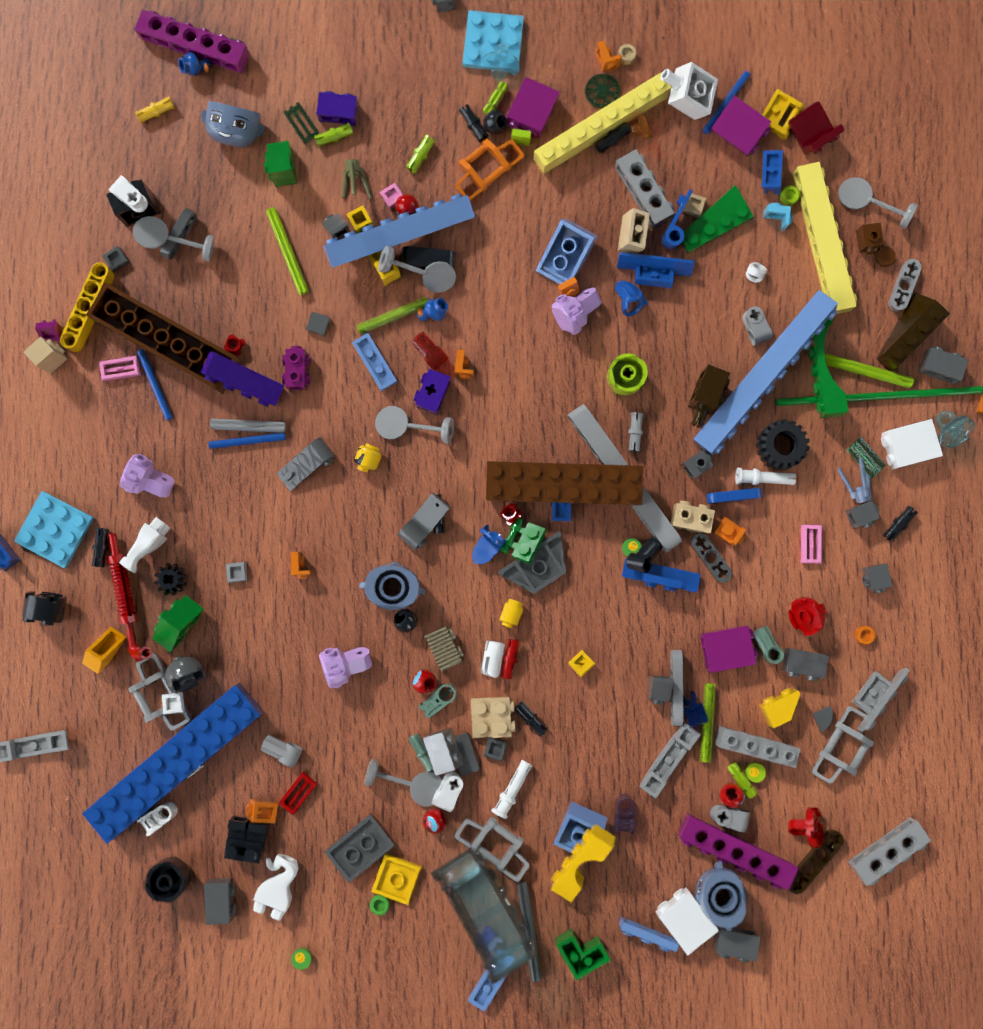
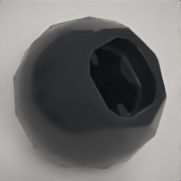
(495, 122)
(405, 620)

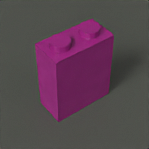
(532, 107)
(741, 126)
(728, 648)

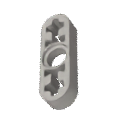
(897, 290)

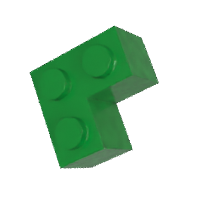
(280, 164)
(175, 622)
(581, 958)

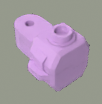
(573, 311)
(141, 476)
(340, 665)

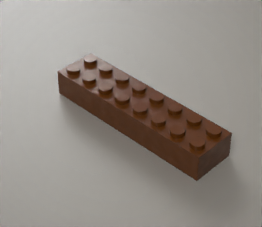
(155, 333)
(564, 483)

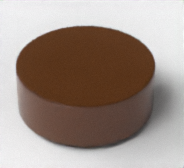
(885, 256)

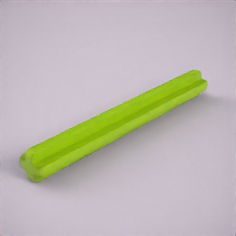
(287, 251)
(869, 371)

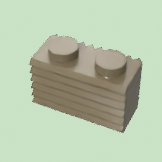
(444, 648)

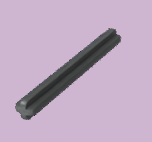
(527, 919)

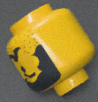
(367, 457)

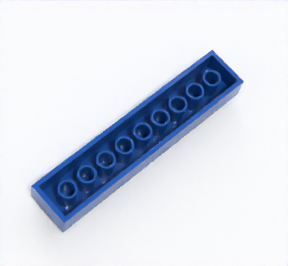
(173, 763)

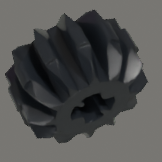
(178, 579)

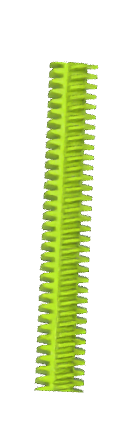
(392, 315)
(707, 736)

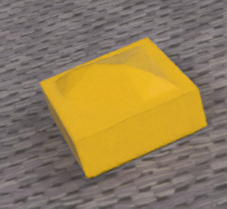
(581, 663)

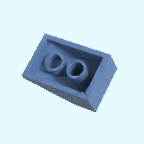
(566, 251)

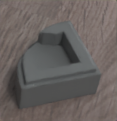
(823, 718)

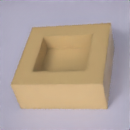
(694, 205)

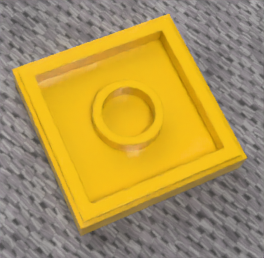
(396, 878)

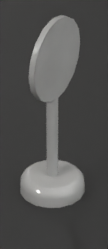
(857, 193)
(153, 233)
(436, 277)
(393, 423)
(421, 788)

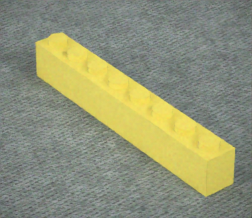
(600, 123)
(824, 236)

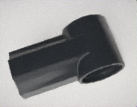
(643, 558)

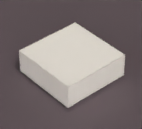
(173, 703)

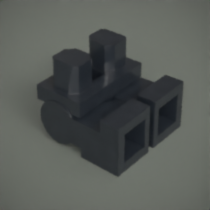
(246, 840)

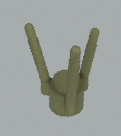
(352, 171)

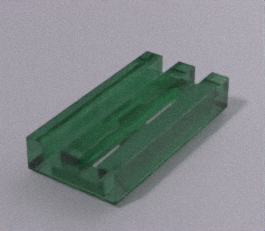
(292, 110)
(868, 455)

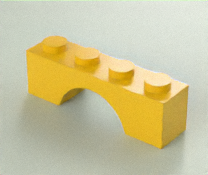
(358, 219)
(595, 846)

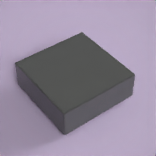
(116, 259)
(318, 323)
(495, 749)

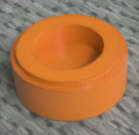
(865, 635)

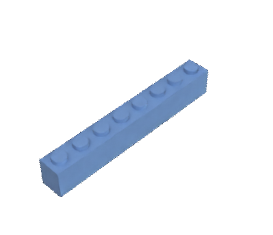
(398, 231)

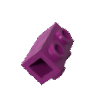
(296, 365)

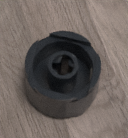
(43, 607)
(178, 874)

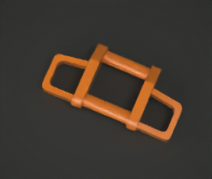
(495, 151)

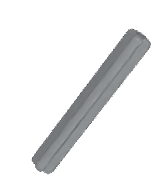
(248, 425)

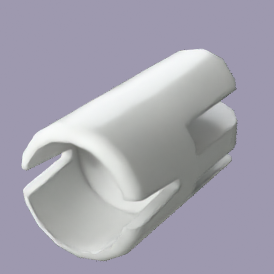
(492, 658)

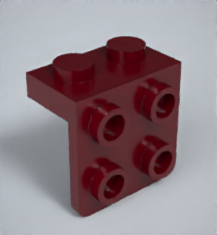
(814, 128)

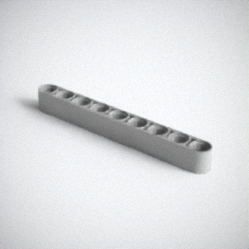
(608, 455)

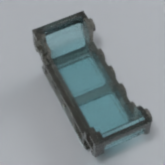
(485, 914)

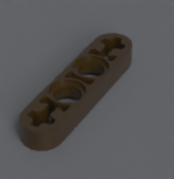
(818, 864)

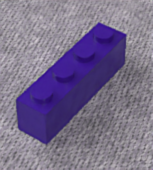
(242, 378)

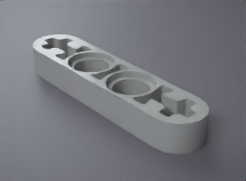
(676, 673)

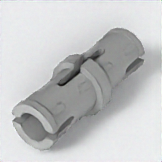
(635, 432)

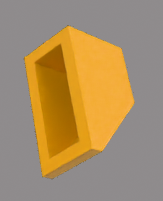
(103, 650)

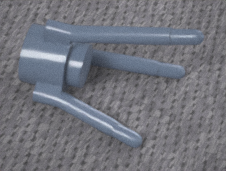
(863, 492)

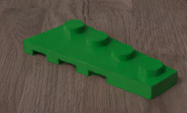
(719, 219)

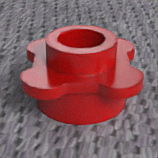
(234, 340)
(507, 510)

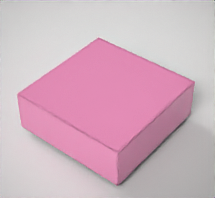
(391, 195)

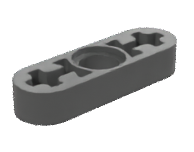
(179, 230)
(715, 572)

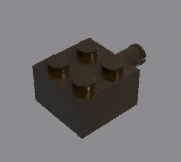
(708, 393)

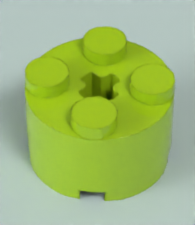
(633, 365)

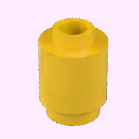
(511, 613)

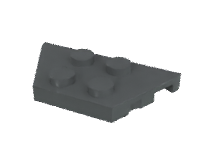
(545, 567)

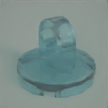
(955, 431)

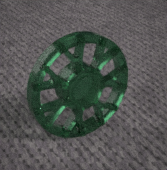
(602, 90)

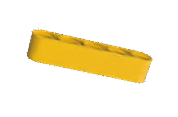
(79, 314)

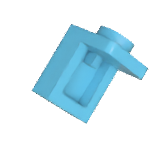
(779, 212)

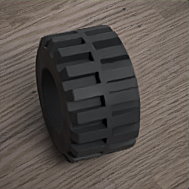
(797, 440)

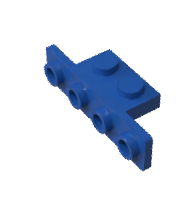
(654, 269)
(668, 577)

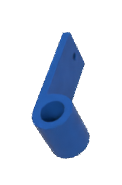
(674, 235)

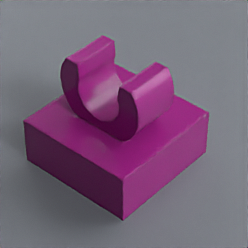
(48, 330)

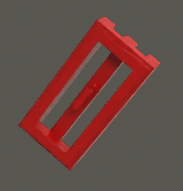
(308, 780)

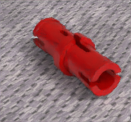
(509, 659)

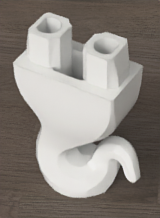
(148, 540)
(276, 889)

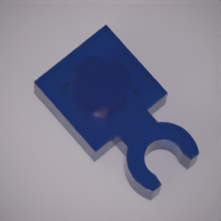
(694, 712)

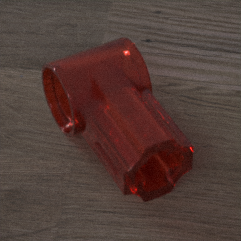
(432, 354)

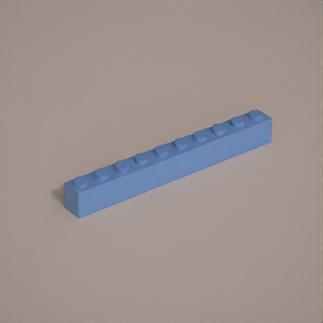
(766, 372)

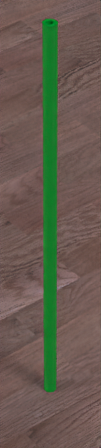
(887, 395)

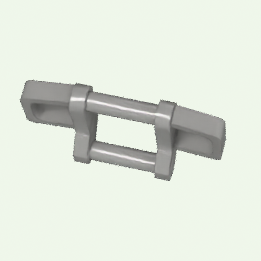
(135, 689)
(826, 753)
(500, 864)

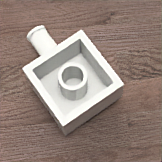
(691, 90)

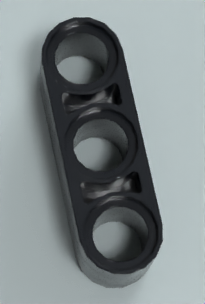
(422, 257)

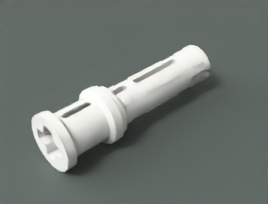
(755, 477)
(508, 797)

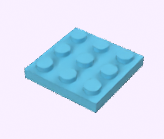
(486, 32)
(54, 529)

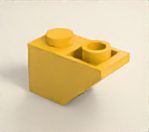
(781, 708)

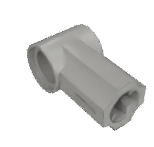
(286, 752)

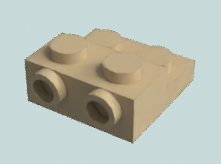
(492, 717)

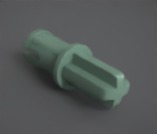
(421, 751)

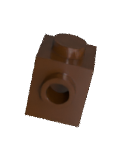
(870, 238)

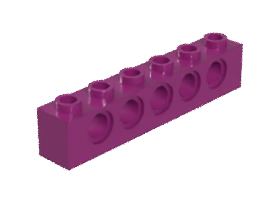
(233, 60)
(784, 871)

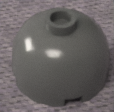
(184, 674)

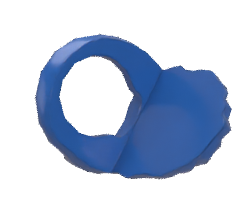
(630, 293)
(487, 546)

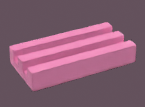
(135, 366)
(818, 560)

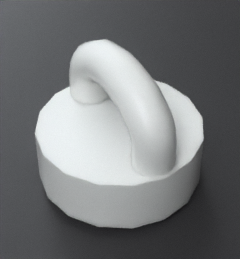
(756, 270)

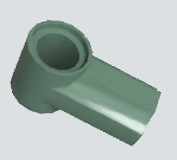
(767, 643)

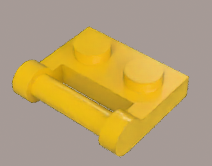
(777, 108)

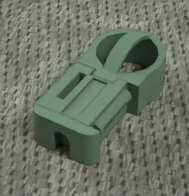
(436, 701)

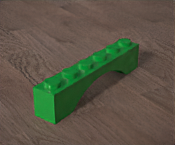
(830, 397)

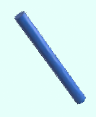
(734, 91)
(154, 384)
(247, 440)

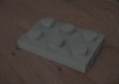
(359, 848)

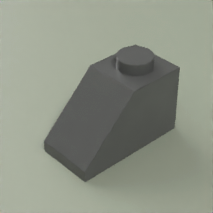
(335, 226)
(659, 688)

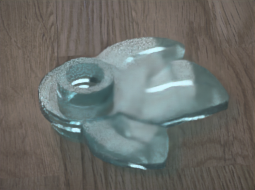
(500, 65)

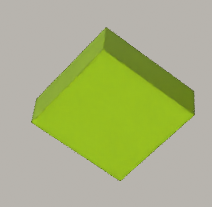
(521, 137)

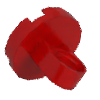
(807, 615)
(809, 827)

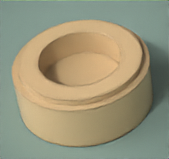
(628, 54)

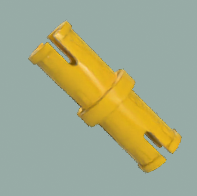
(154, 109)

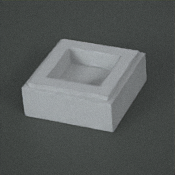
(236, 572)

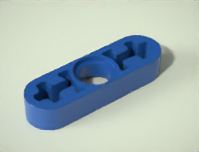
(736, 495)

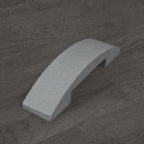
(34, 745)
(668, 760)

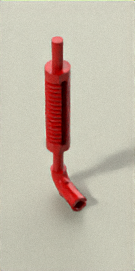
(125, 600)

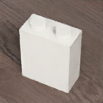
(911, 444)
(686, 920)

